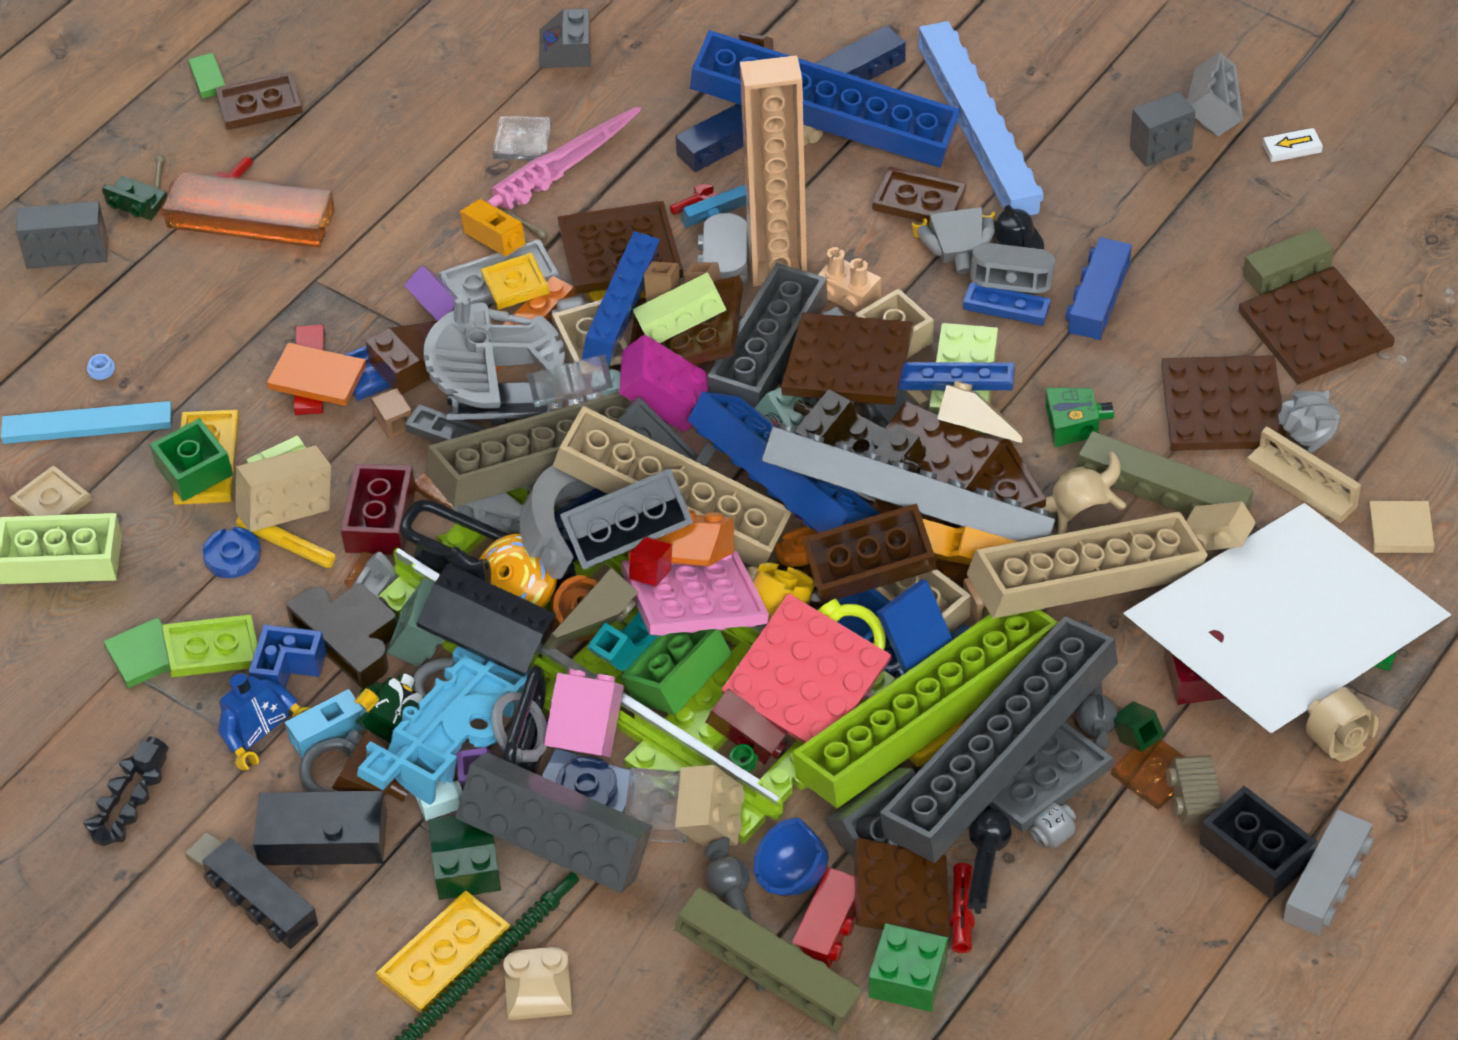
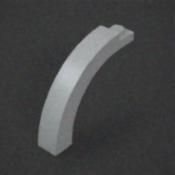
(538, 521)

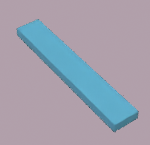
(86, 422)

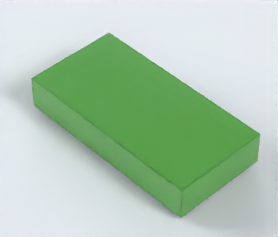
(206, 74)

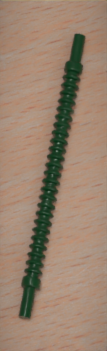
(548, 902)

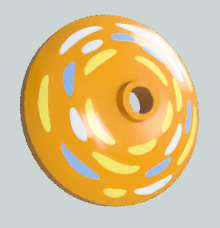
(526, 575)

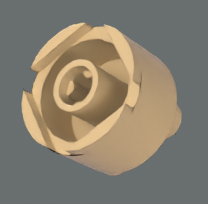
(1341, 724)

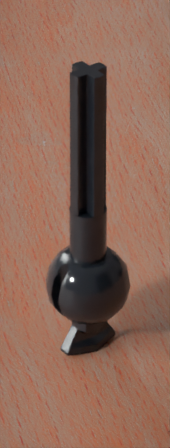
(988, 834)

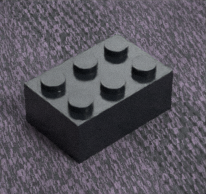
(1257, 842)

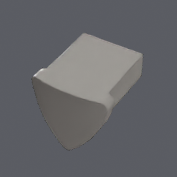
(377, 574)

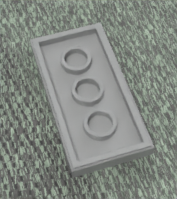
(468, 278)

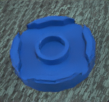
(231, 552)

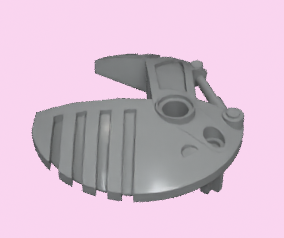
(466, 348)

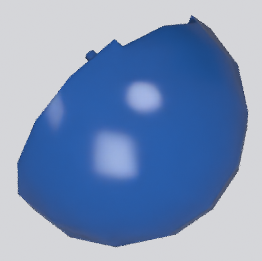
(790, 859)

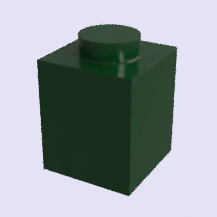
(1138, 726)

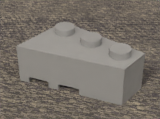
(1216, 94)

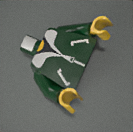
(385, 704)

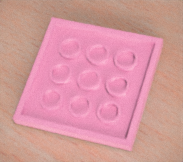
(699, 598)

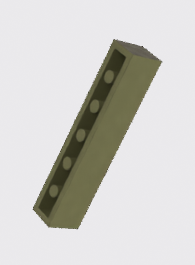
(1159, 477)
(768, 959)

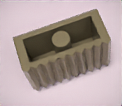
(1193, 788)

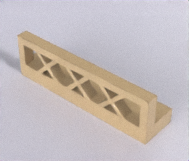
(1304, 480)

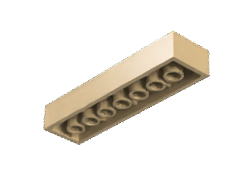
(616, 456)
(1085, 564)

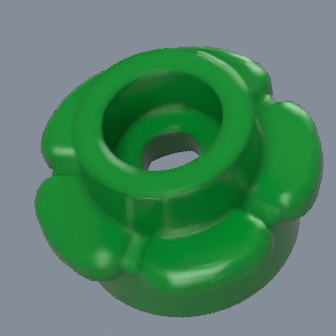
(743, 752)

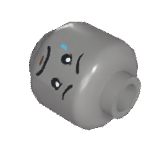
(1053, 826)

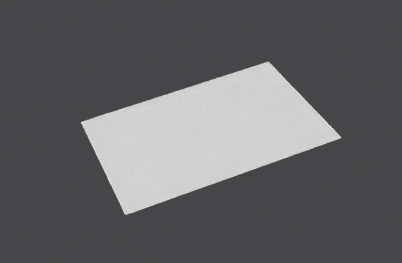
(1296, 616)

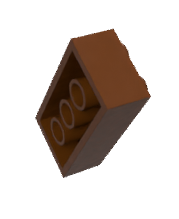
(869, 553)

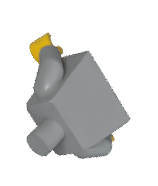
(956, 234)

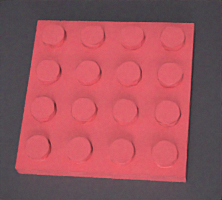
(806, 670)

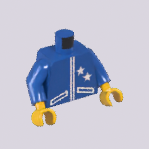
(251, 713)

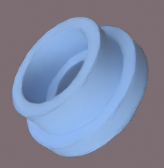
(100, 367)

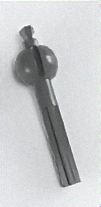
(1097, 714)
(728, 878)

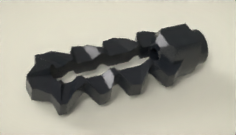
(147, 763)

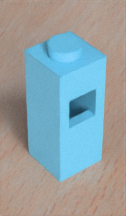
(327, 720)

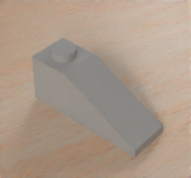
(497, 511)

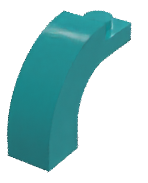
(621, 646)

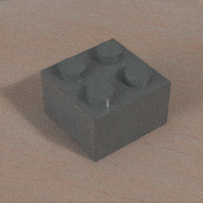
(1162, 129)

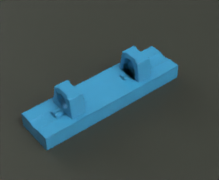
(715, 205)

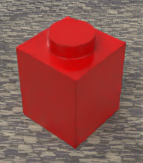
(650, 561)

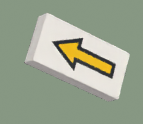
(1292, 145)

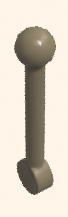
(159, 159)
(541, 233)

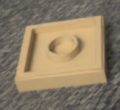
(50, 495)
(1401, 527)

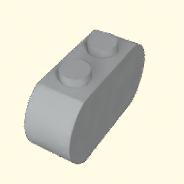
(726, 243)
(1012, 268)

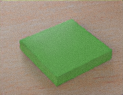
(139, 652)

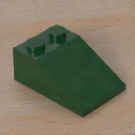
(462, 858)

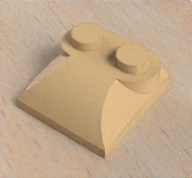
(537, 983)

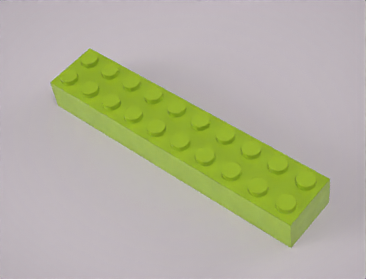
(917, 706)

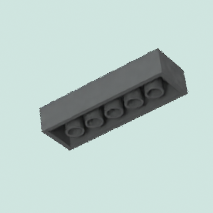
(768, 334)
(553, 822)

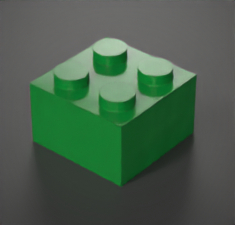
(191, 459)
(908, 967)

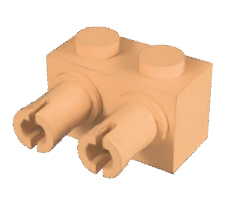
(850, 282)

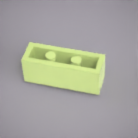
(680, 309)

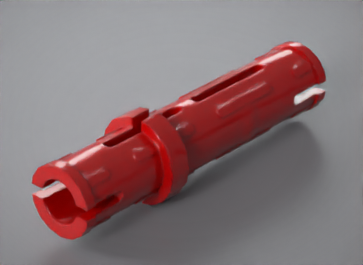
(961, 936)

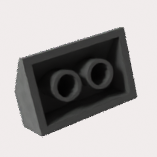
(862, 814)

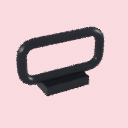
(431, 552)
(523, 728)

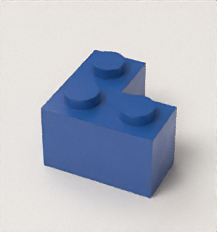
(286, 652)

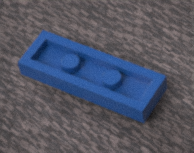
(1007, 304)

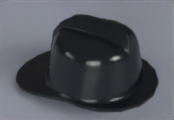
(1016, 228)

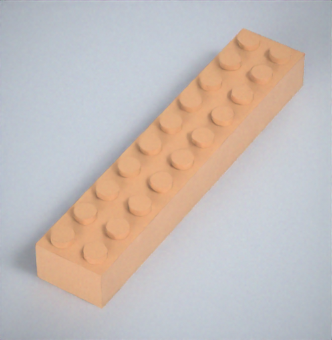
(774, 164)

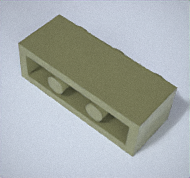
(1287, 261)

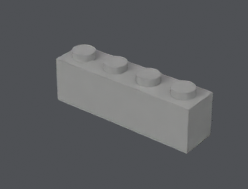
(1328, 873)

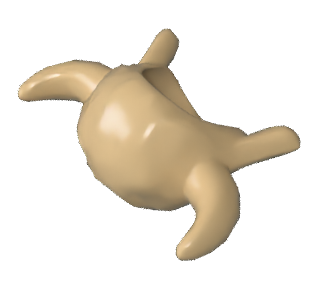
(1081, 489)

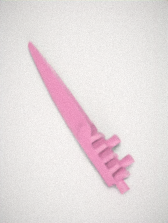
(550, 167)

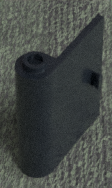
(515, 403)

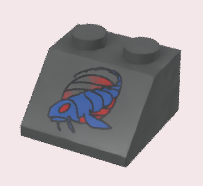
(566, 40)

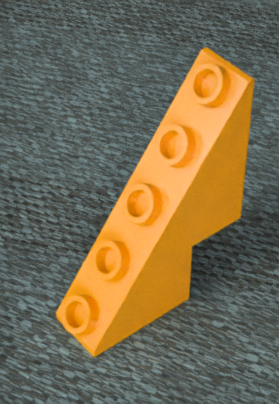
(960, 543)

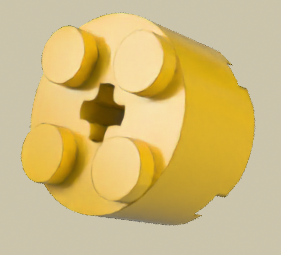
(775, 585)

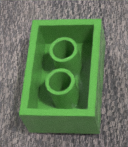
(675, 668)

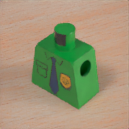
(1074, 414)

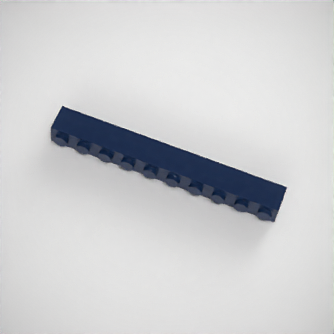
(724, 131)

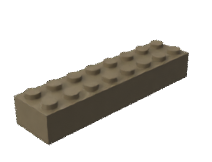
(507, 454)

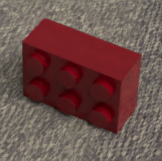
(375, 508)

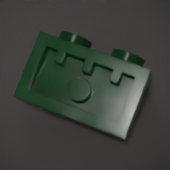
(134, 197)

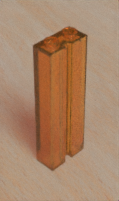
(248, 209)

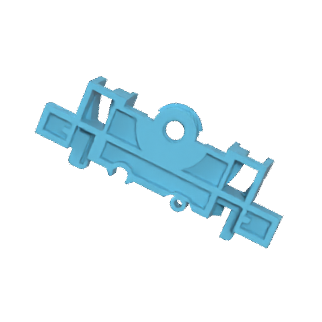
(441, 725)

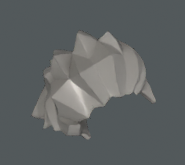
(1310, 418)

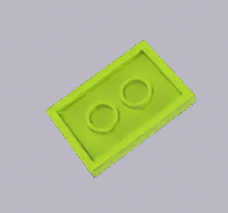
(209, 645)

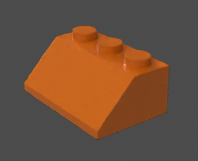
(702, 542)

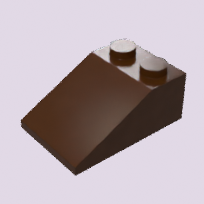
(399, 355)

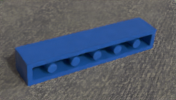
(620, 298)

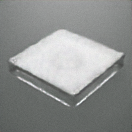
(522, 137)

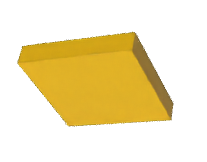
(515, 281)

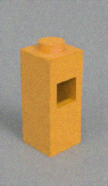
(493, 227)

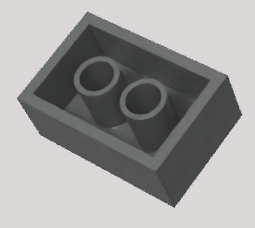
(62, 234)

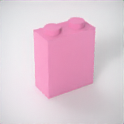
(584, 713)

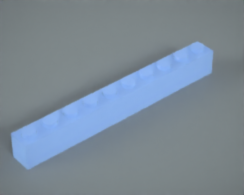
(979, 118)

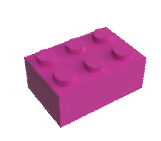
(661, 380)

